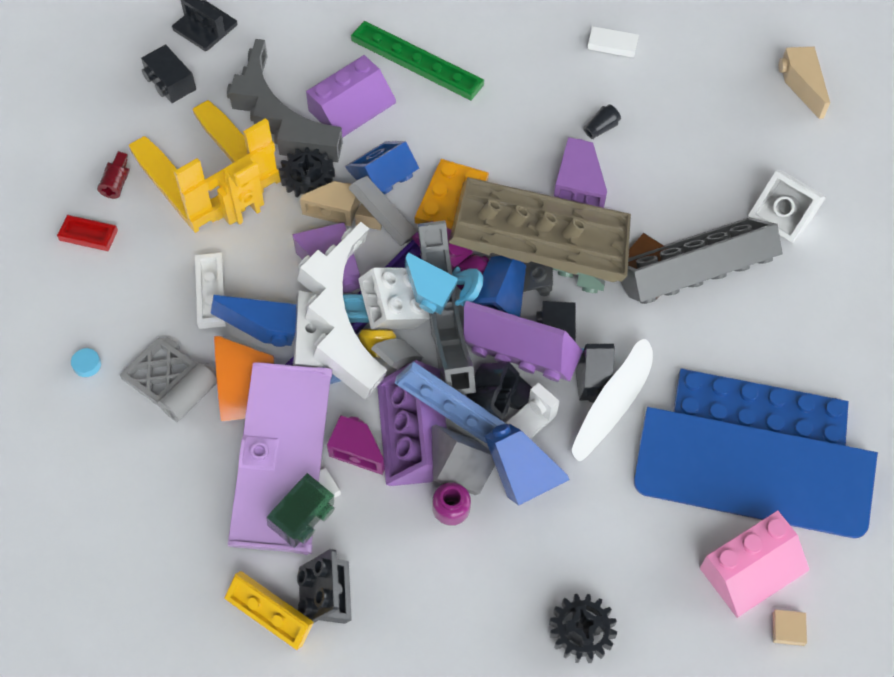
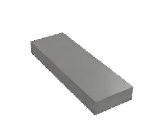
(383, 210)

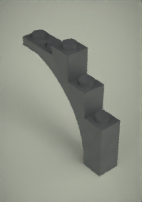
(290, 129)
(446, 329)

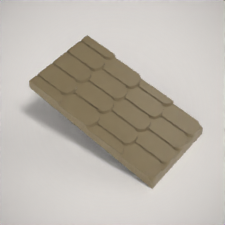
(542, 230)

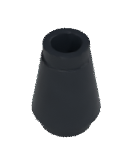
(603, 121)

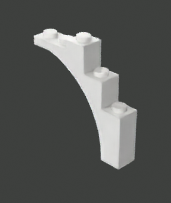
(338, 345)

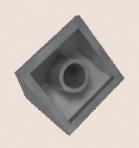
(460, 460)

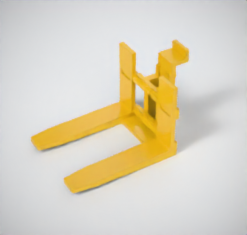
(239, 183)

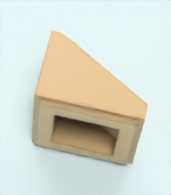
(364, 216)

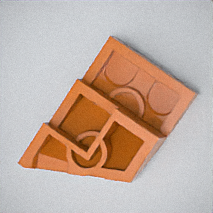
(234, 374)

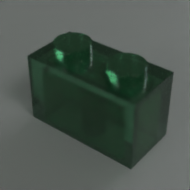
(301, 511)

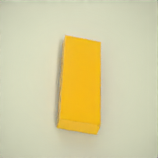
(268, 610)

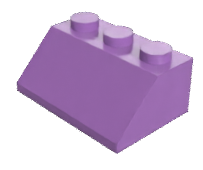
(350, 96)

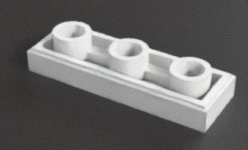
(304, 341)

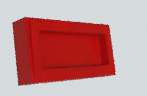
(87, 233)

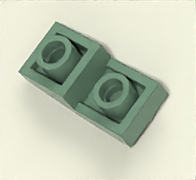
(588, 283)

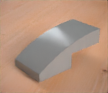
(396, 352)

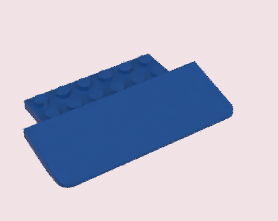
(757, 453)

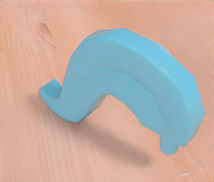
(472, 283)

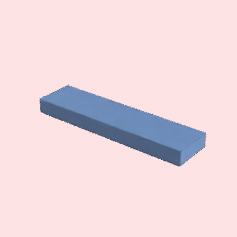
(447, 401)

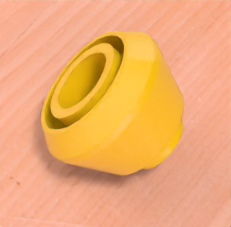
(371, 337)

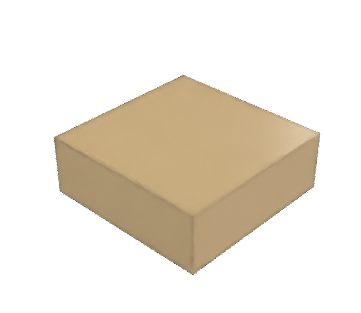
(789, 627)

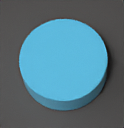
(86, 362)

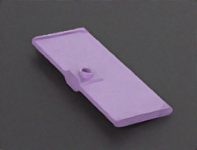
(277, 449)

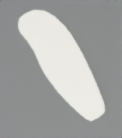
(614, 399)

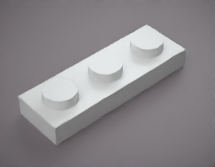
(209, 282)

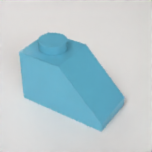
(429, 284)

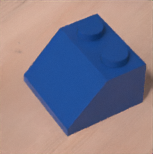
(385, 165)

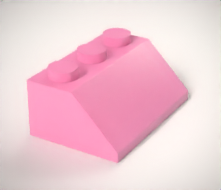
(756, 564)

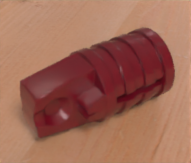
(114, 177)

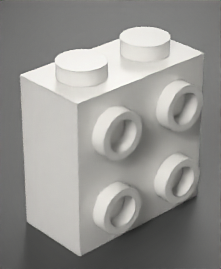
(390, 300)

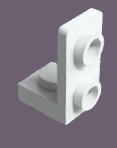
(537, 412)

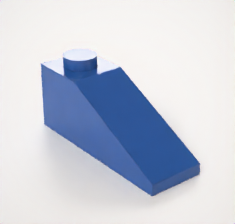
(261, 319)

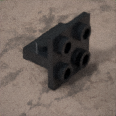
(203, 23)
(325, 589)

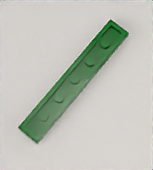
(417, 60)

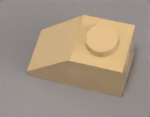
(331, 203)

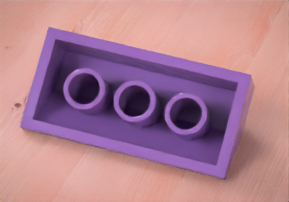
(520, 342)
(407, 432)

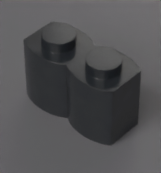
(494, 387)

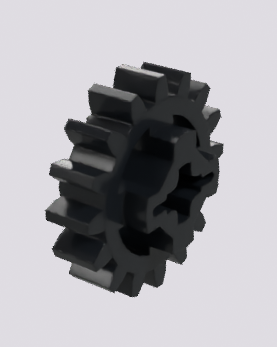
(306, 171)
(569, 630)

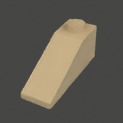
(805, 78)

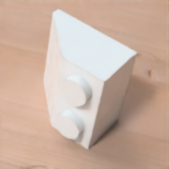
(787, 204)

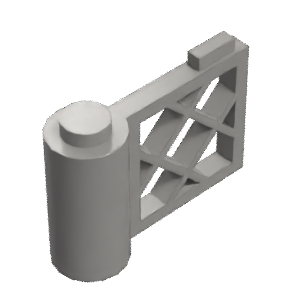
(182, 389)

